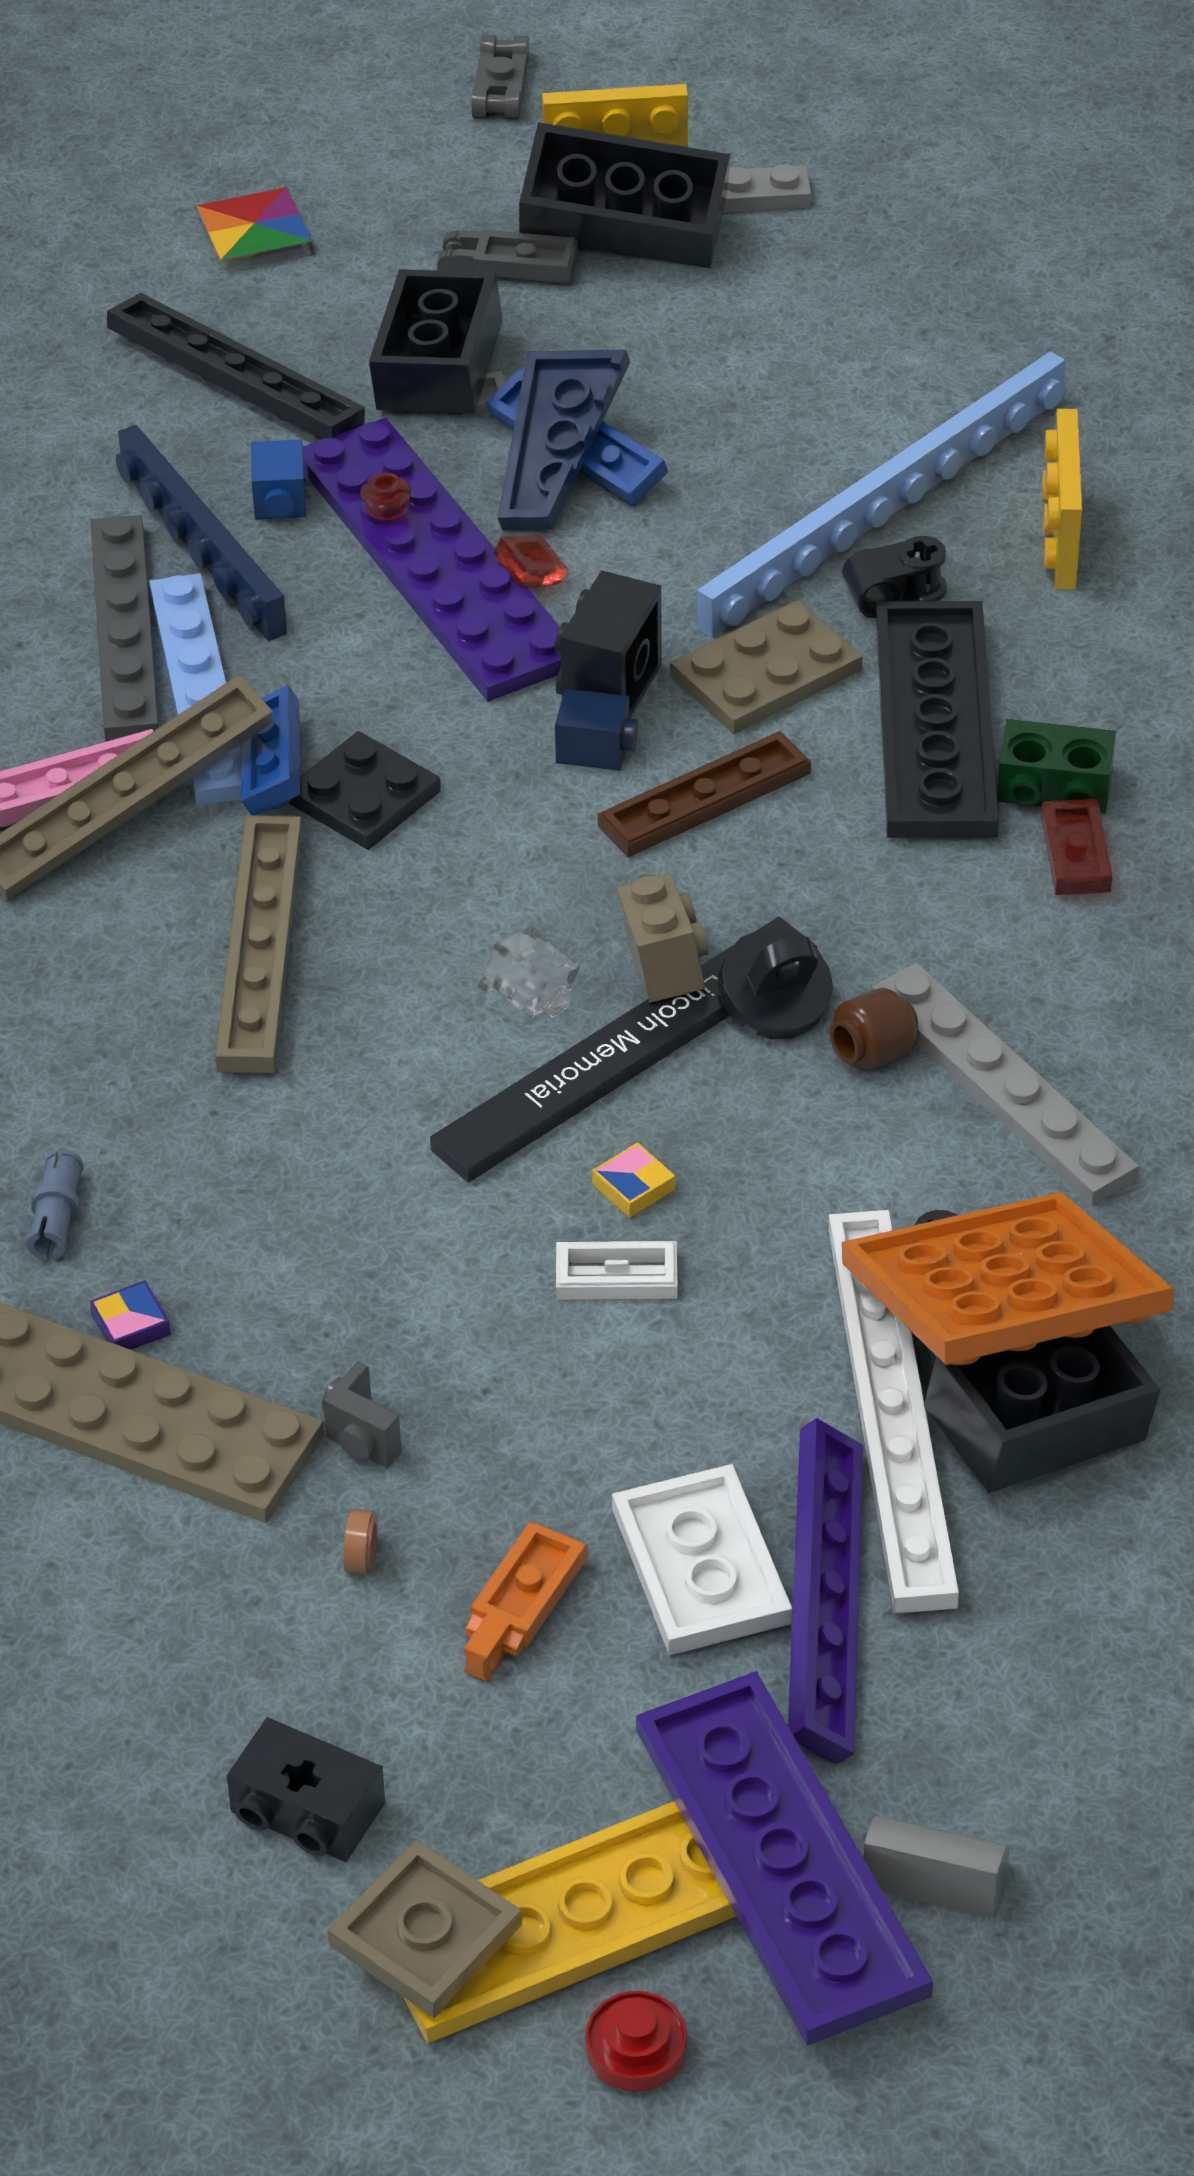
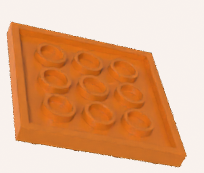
(1006, 1278)

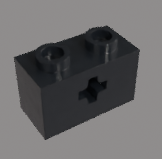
(305, 1790)

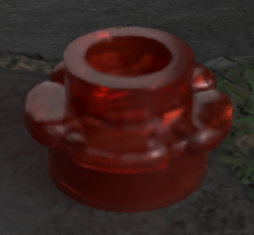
(386, 496)

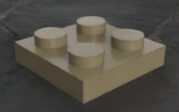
(425, 1928)

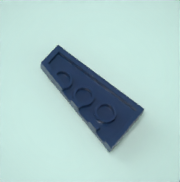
(554, 427)

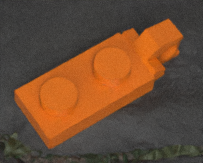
(520, 1596)

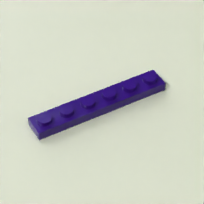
(826, 1592)

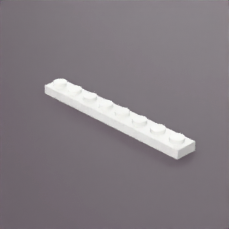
(895, 1435)

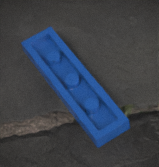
(613, 457)

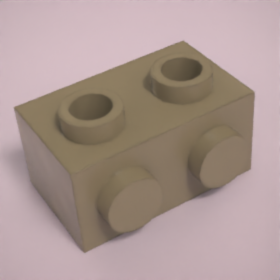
(663, 936)

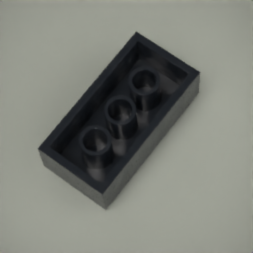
(625, 194)

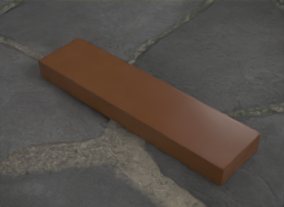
(703, 794)

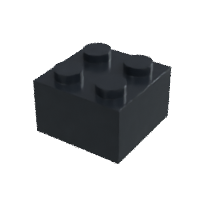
(612, 639)

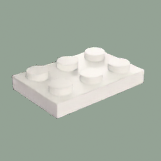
(701, 1559)

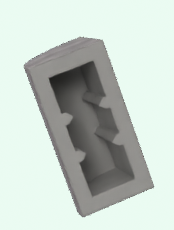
(936, 1865)

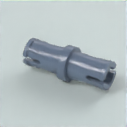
(55, 1204)

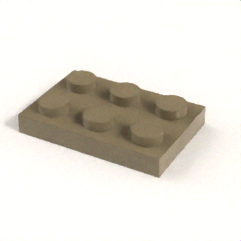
(765, 666)

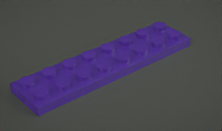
(438, 561)

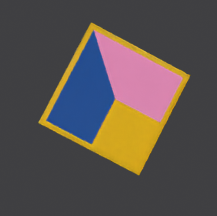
(633, 1180)

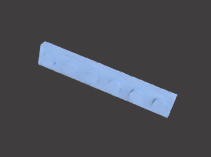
(194, 671)

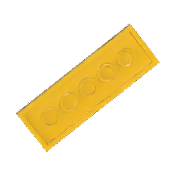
(589, 1912)

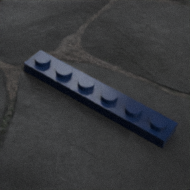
(206, 537)

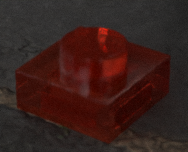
(530, 560)

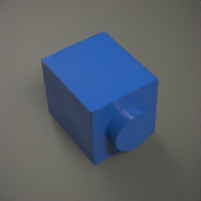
(278, 479)

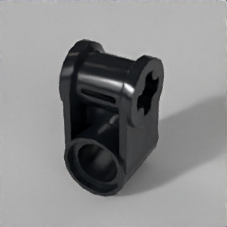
(896, 573)

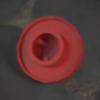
(636, 2041)

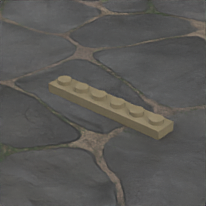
(129, 783)
(259, 945)

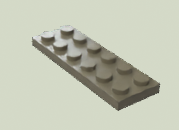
(150, 1416)

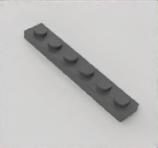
(123, 626)

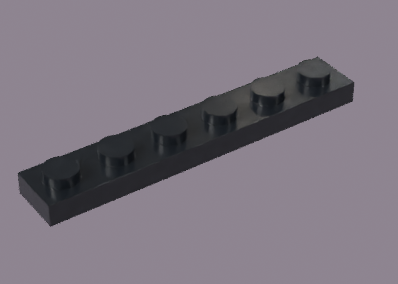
(235, 367)

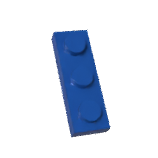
(273, 757)

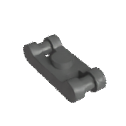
(500, 76)

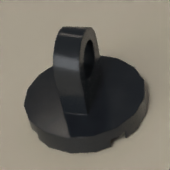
(775, 983)

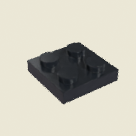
(364, 790)

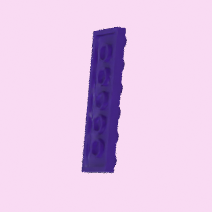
(783, 1858)

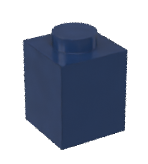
(594, 729)

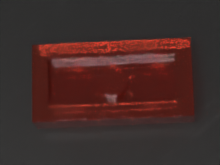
(1076, 847)

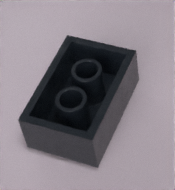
(436, 341)
(1042, 1406)

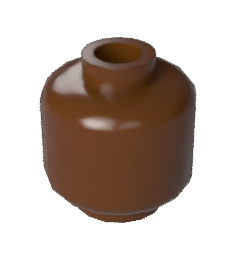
(874, 1029)

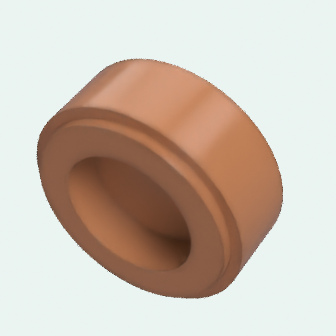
(360, 1541)

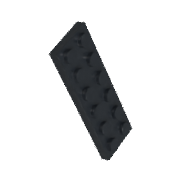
(936, 720)

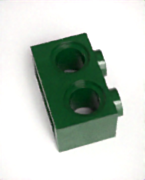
(1054, 763)

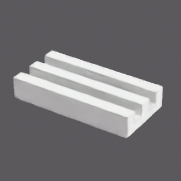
(617, 1277)

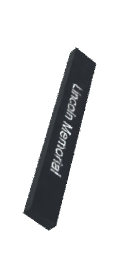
(582, 1075)

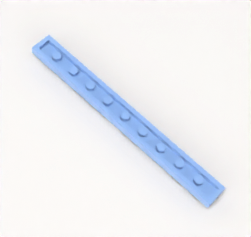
(879, 495)

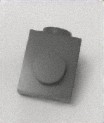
(357, 1422)

